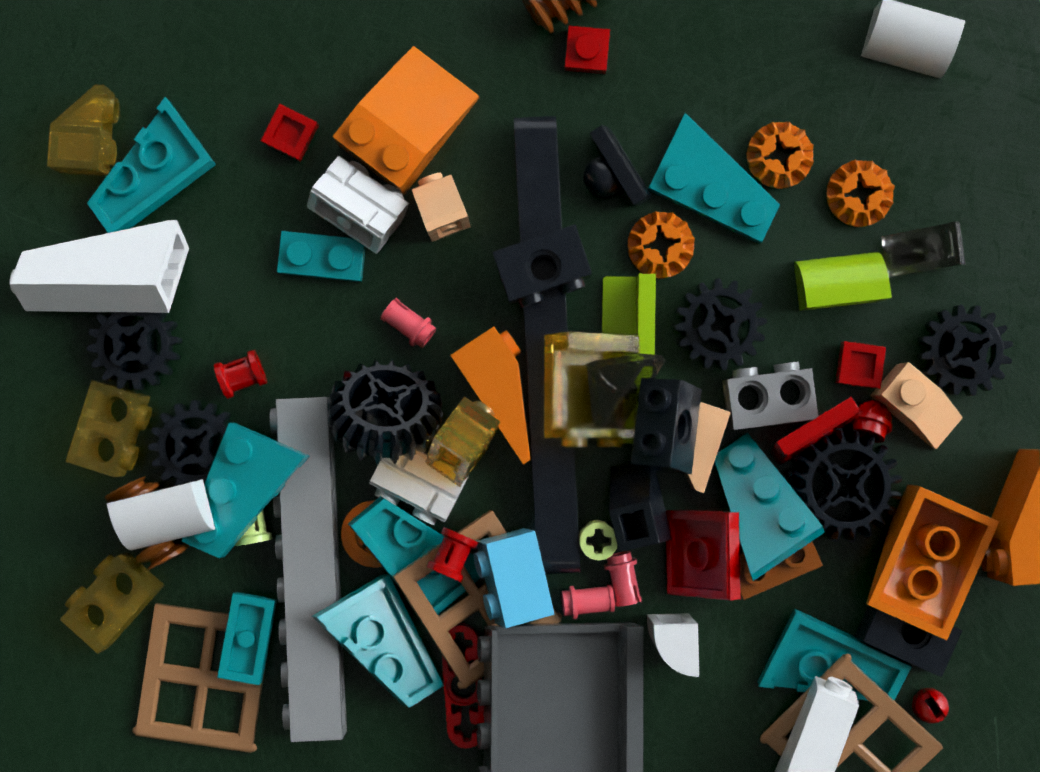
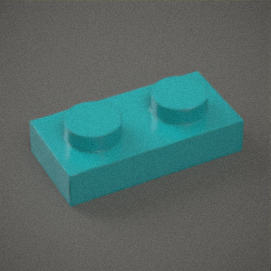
(321, 256)
(247, 638)

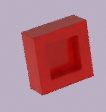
(587, 49)
(289, 132)
(860, 365)

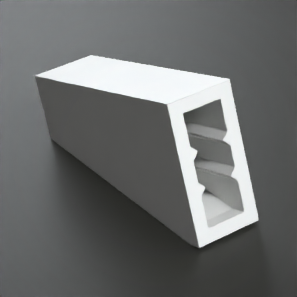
(104, 272)
(820, 728)

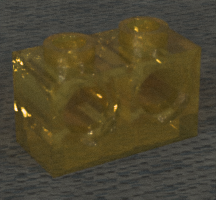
(98, 423)
(462, 440)
(117, 607)

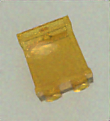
(567, 386)

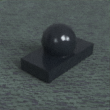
(613, 170)

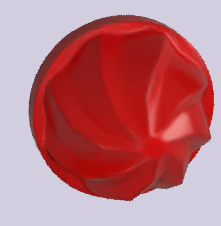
(874, 420)

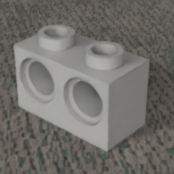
(770, 406)

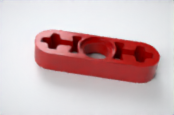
(454, 717)

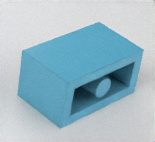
(513, 578)

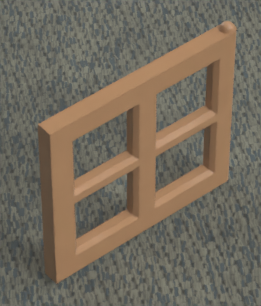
(439, 625)
(201, 677)
(883, 709)

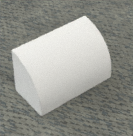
(912, 38)
(162, 515)
(676, 641)

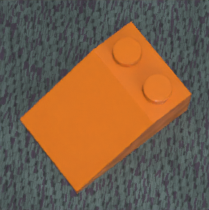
(405, 119)
(495, 377)
(1015, 546)
(930, 560)

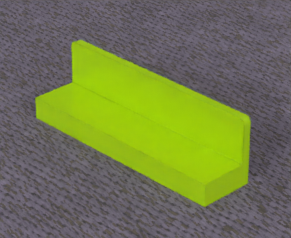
(630, 310)

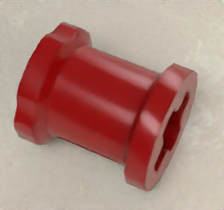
(240, 374)
(452, 554)

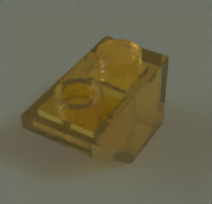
(83, 134)

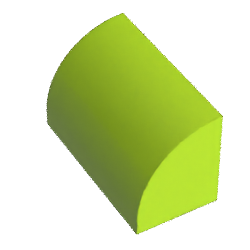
(842, 281)

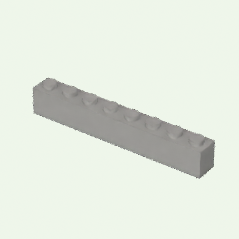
(310, 574)

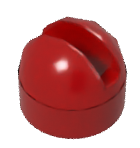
(924, 712)

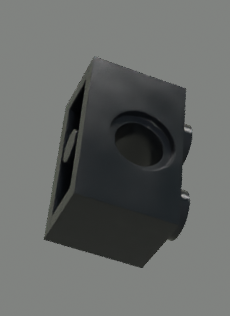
(560, 247)
(666, 425)
(922, 650)

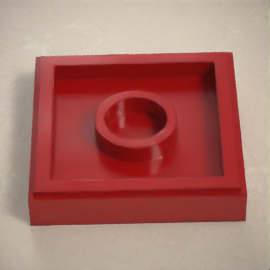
(813, 431)
(703, 554)

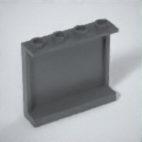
(561, 697)

